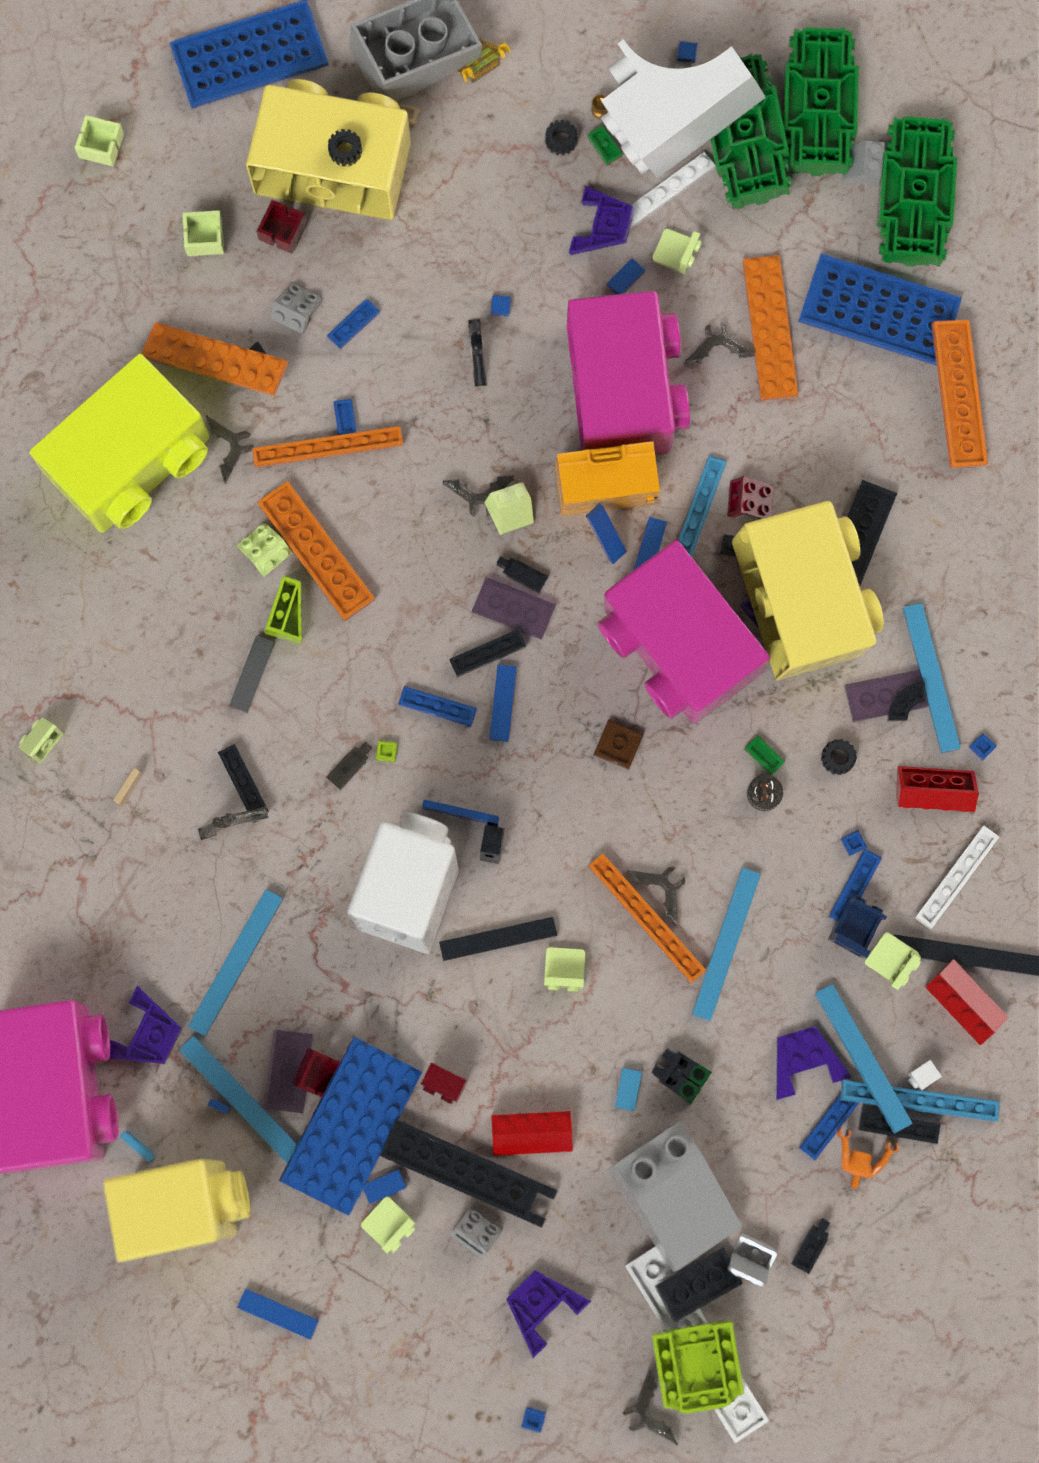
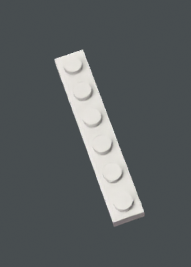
(671, 188)
(957, 877)

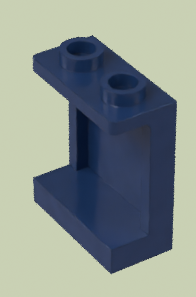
(856, 926)

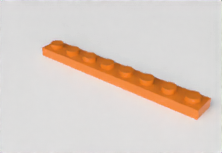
(327, 447)
(647, 918)

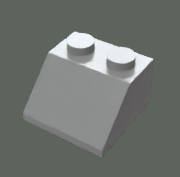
(866, 163)

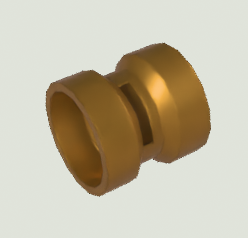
(596, 105)

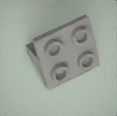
(476, 1233)

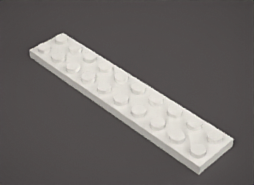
(650, 1269)

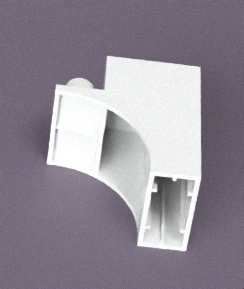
(672, 112)

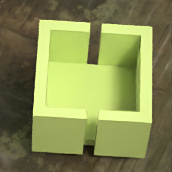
(102, 140)
(204, 232)

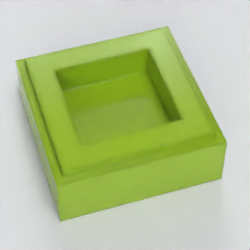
(386, 751)

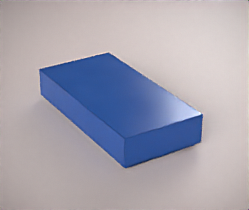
(626, 277)
(345, 416)
(384, 1186)

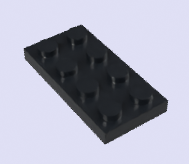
(697, 1285)

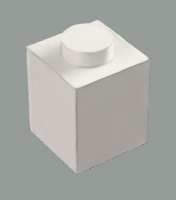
(923, 1075)

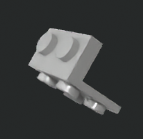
(294, 308)
(752, 1260)

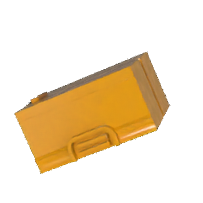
(608, 476)

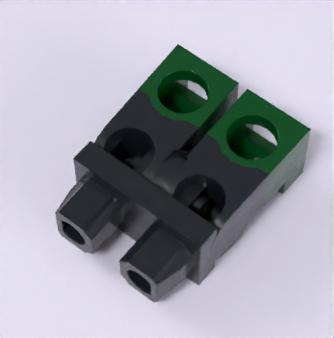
(675, 1074)

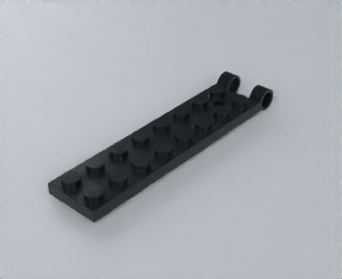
(464, 1171)

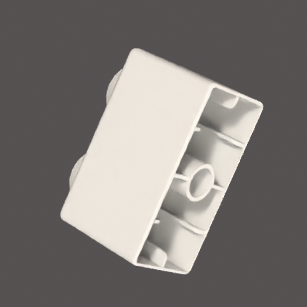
(406, 882)

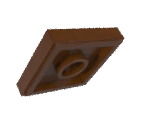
(618, 744)

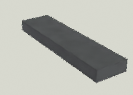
(251, 674)

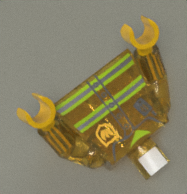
(486, 63)

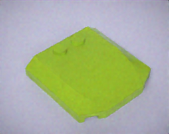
(698, 1366)

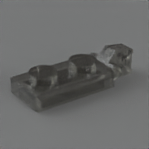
(349, 766)

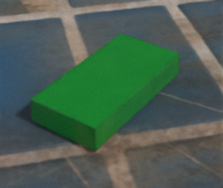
(764, 755)

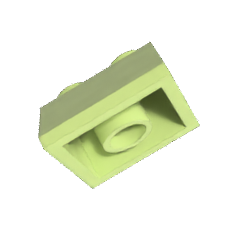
(510, 508)
(40, 740)

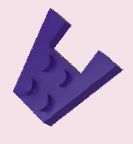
(609, 225)
(153, 1037)
(802, 1052)
(535, 1301)

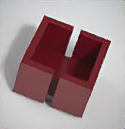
(281, 229)
(315, 1072)
(444, 1083)

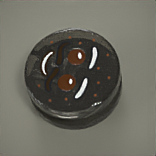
(765, 792)

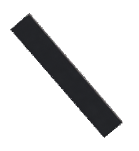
(498, 938)

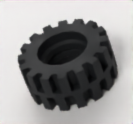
(561, 127)
(343, 137)
(830, 765)

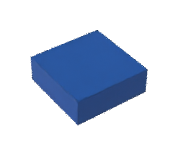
(687, 51)
(500, 305)
(982, 746)
(853, 843)
(219, 1106)
(533, 1419)

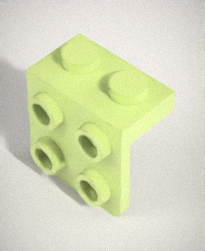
(677, 250)
(264, 549)
(893, 960)
(564, 969)
(388, 1225)

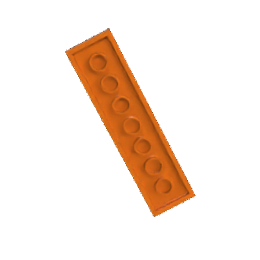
(770, 328)
(215, 359)
(959, 394)
(316, 551)

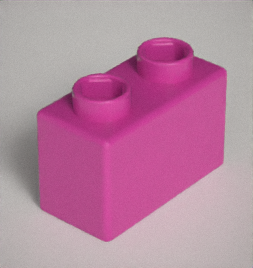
(622, 371)
(682, 634)
(51, 1087)

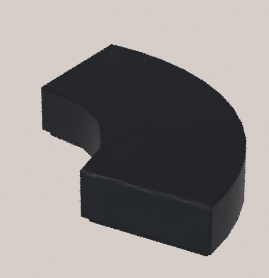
(905, 701)

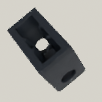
(492, 844)

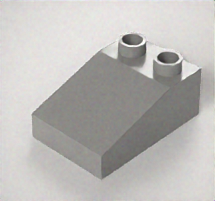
(413, 46)
(675, 1196)

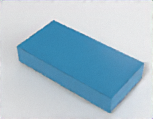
(628, 1089)
(138, 1146)

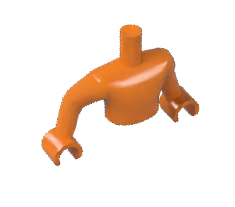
(860, 1163)

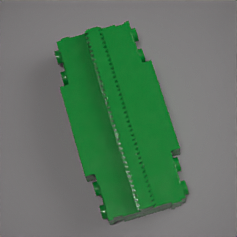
(820, 101)
(754, 147)
(917, 191)

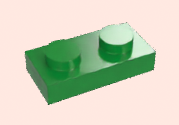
(604, 145)

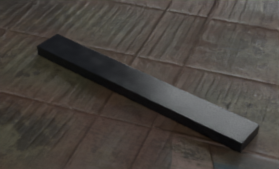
(973, 955)

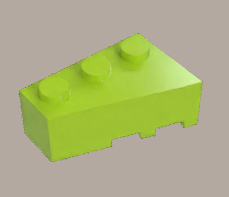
(285, 614)

